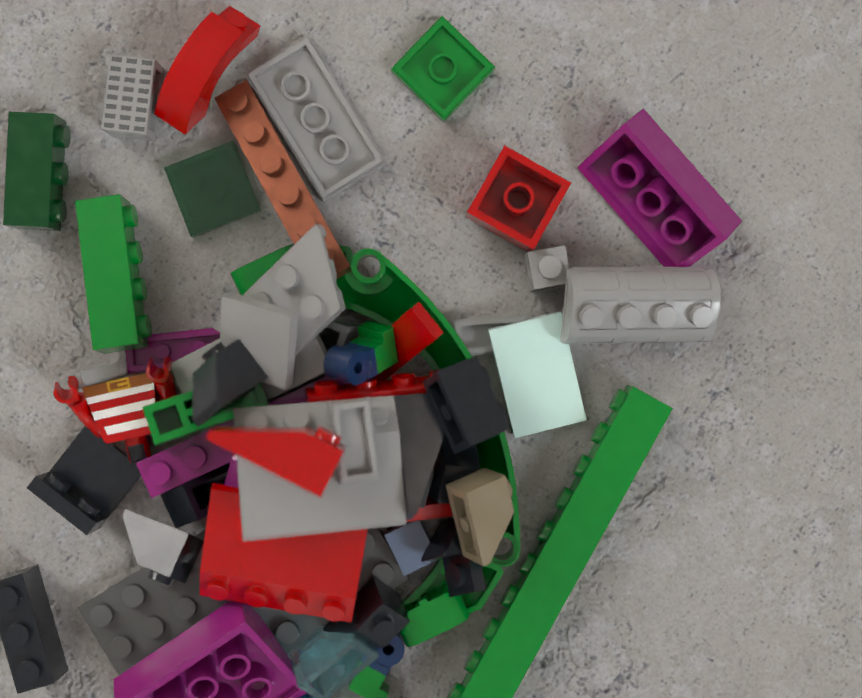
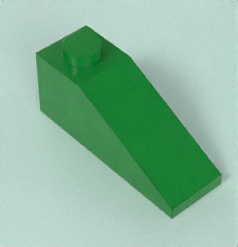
(174, 416)

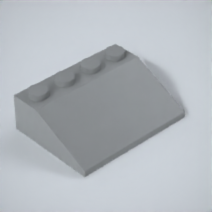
(282, 509)

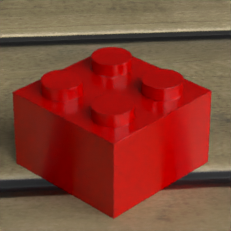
(517, 199)

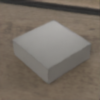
(98, 375)

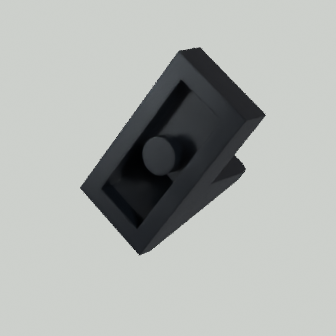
(461, 573)

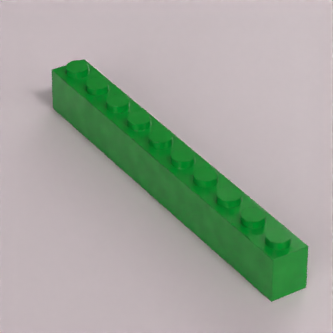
(564, 546)

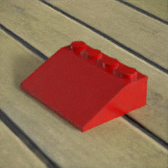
(290, 574)

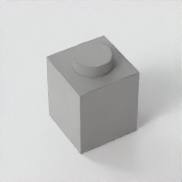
(546, 268)

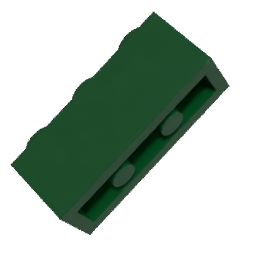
(35, 171)

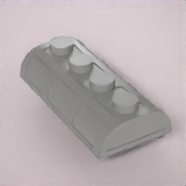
(640, 305)

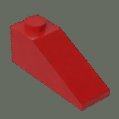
(291, 453)

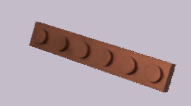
(276, 169)

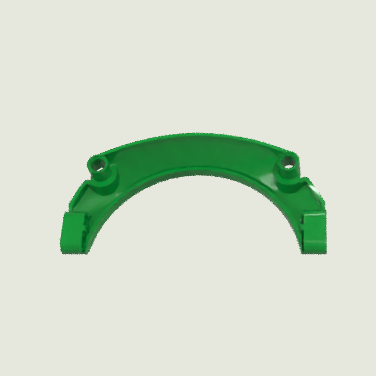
(385, 301)

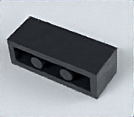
(29, 631)

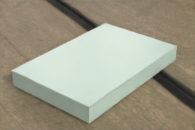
(537, 375)

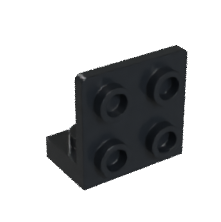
(87, 482)

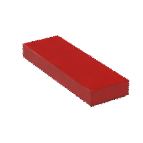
(412, 335)

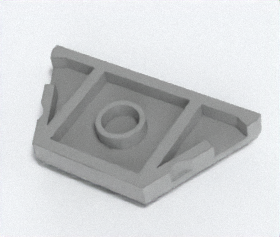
(302, 283)

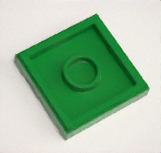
(442, 69)

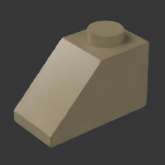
(481, 512)

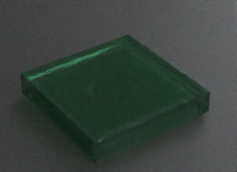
(212, 189)

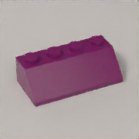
(659, 193)

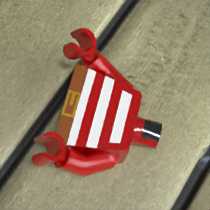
(115, 407)

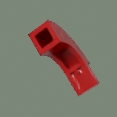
(199, 66)

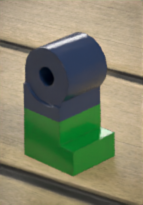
(363, 356)
(370, 680)

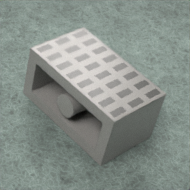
(130, 97)

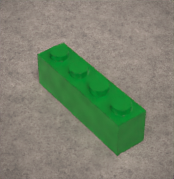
(112, 274)

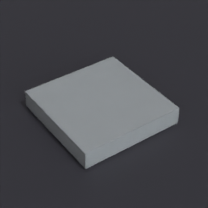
(265, 331)

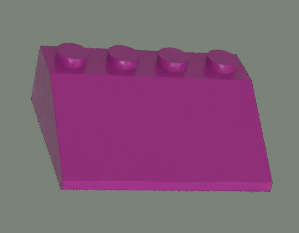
(217, 657)

